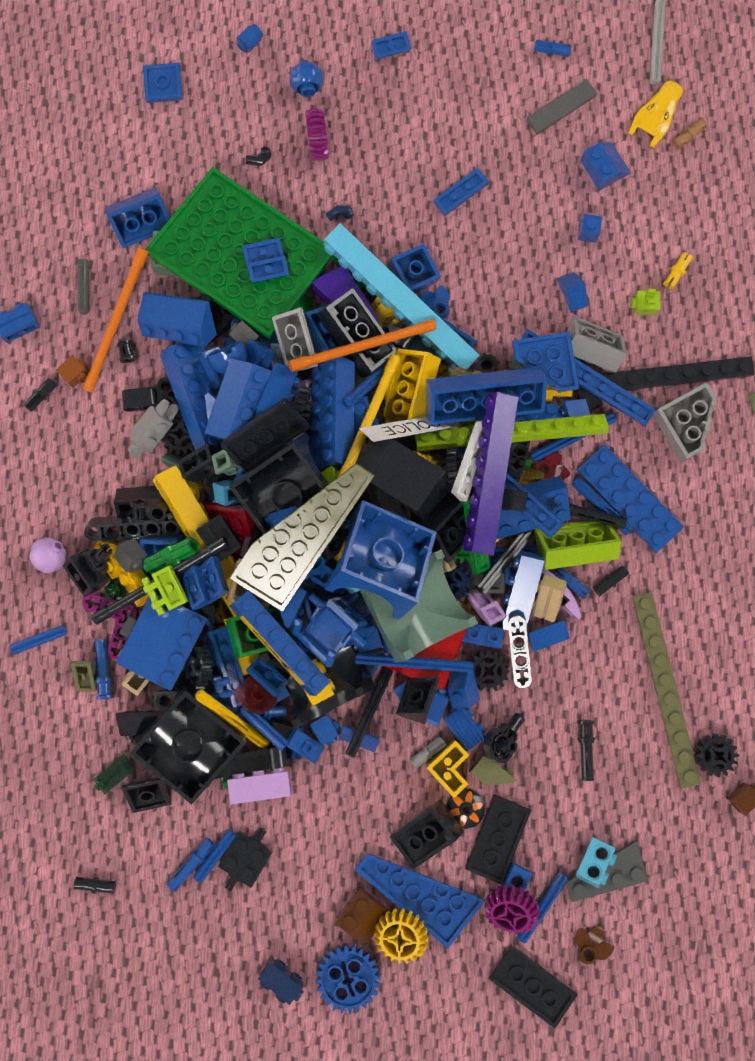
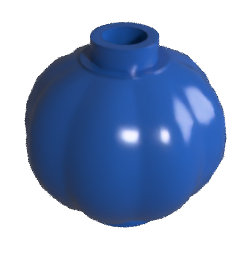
(306, 78)

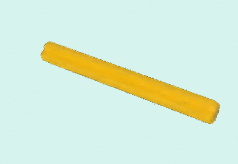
(232, 719)

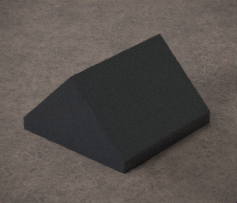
(418, 698)
(146, 794)

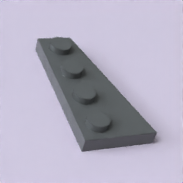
(626, 871)

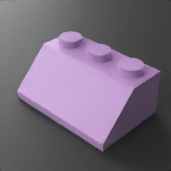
(259, 786)

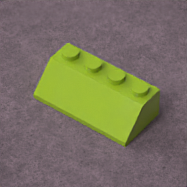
(578, 545)

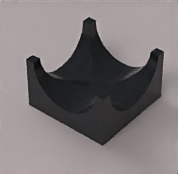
(349, 679)
(187, 745)

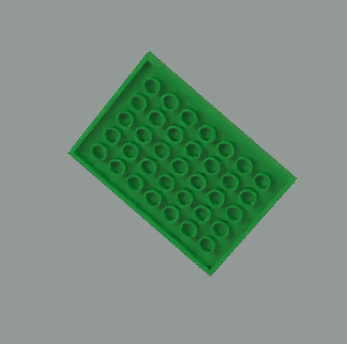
(206, 251)

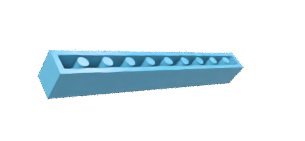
(397, 296)

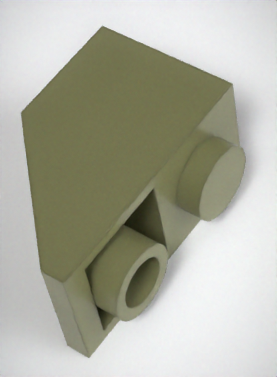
(491, 773)

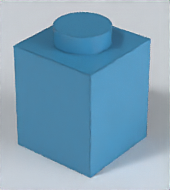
(223, 494)

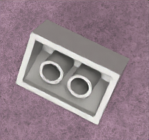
(293, 335)
(596, 344)

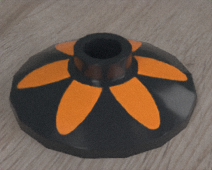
(467, 798)

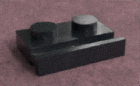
(216, 529)

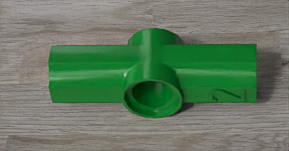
(171, 555)

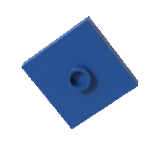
(163, 82)

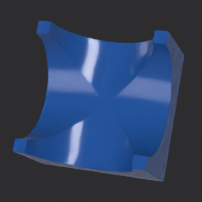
(384, 557)

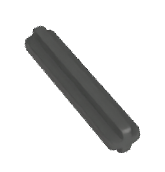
(83, 286)

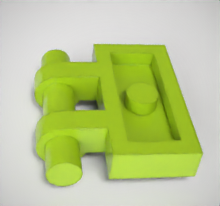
(169, 587)

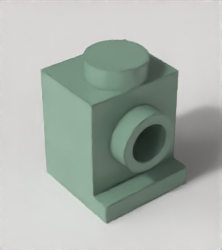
(225, 465)

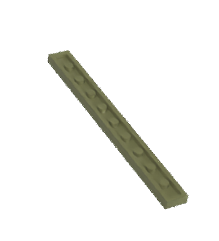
(666, 691)

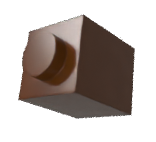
(743, 798)

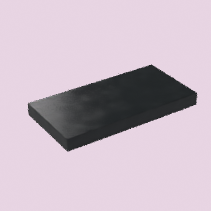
(265, 434)
(498, 839)
(533, 986)

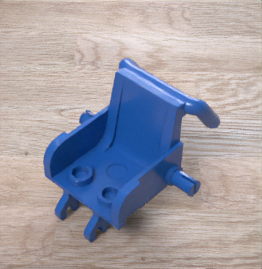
(334, 627)

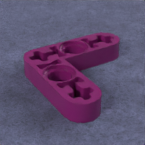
(118, 615)

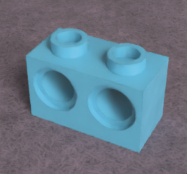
(592, 861)

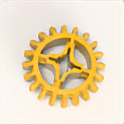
(391, 939)

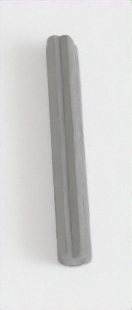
(657, 43)

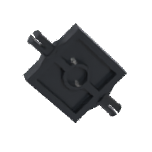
(245, 859)

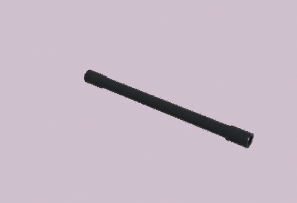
(211, 550)

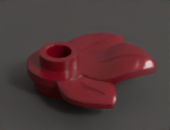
(552, 467)

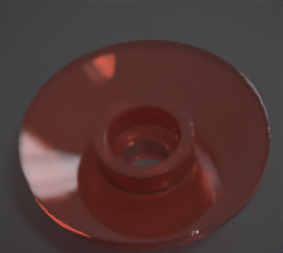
(248, 689)

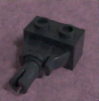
(88, 569)

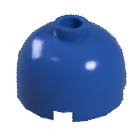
(220, 358)

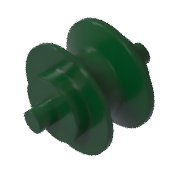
(115, 590)

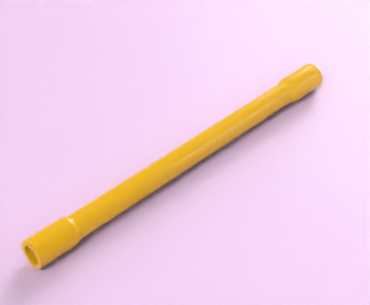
(358, 443)

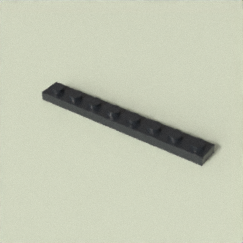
(682, 373)

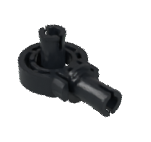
(502, 740)

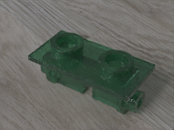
(113, 774)

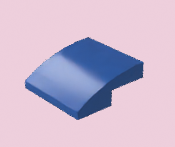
(265, 260)
(205, 583)

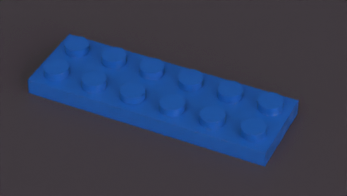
(630, 498)

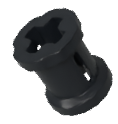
(126, 351)

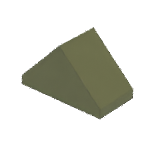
(84, 675)

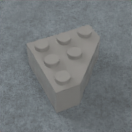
(687, 421)

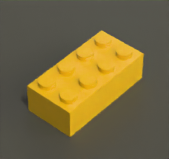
(407, 388)

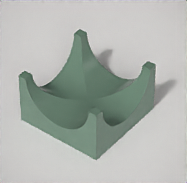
(428, 622)

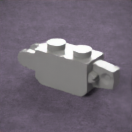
(152, 427)

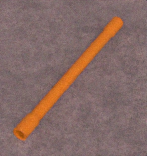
(137, 264)
(307, 361)

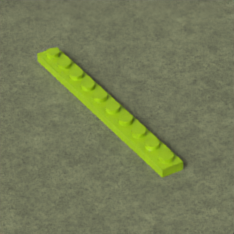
(522, 431)

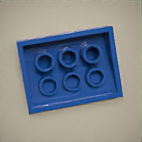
(161, 643)

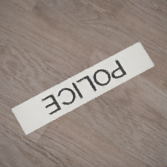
(403, 428)

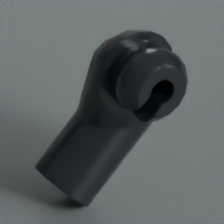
(260, 159)

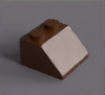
(361, 915)

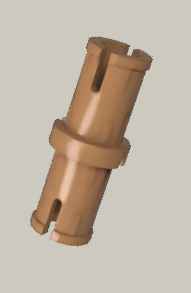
(689, 133)

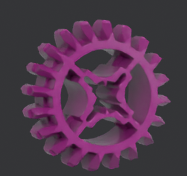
(317, 134)
(511, 909)

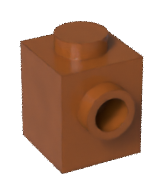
(73, 371)

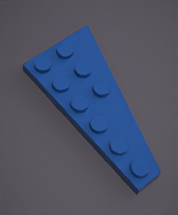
(440, 905)

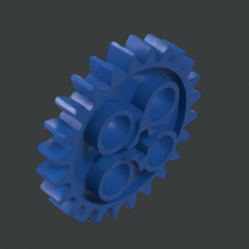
(364, 973)

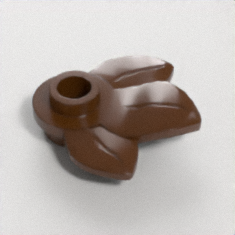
(593, 941)

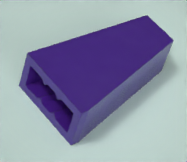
(335, 284)

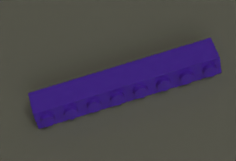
(490, 474)

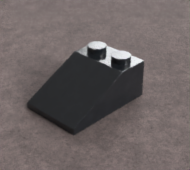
(427, 834)

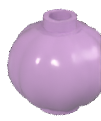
(47, 555)

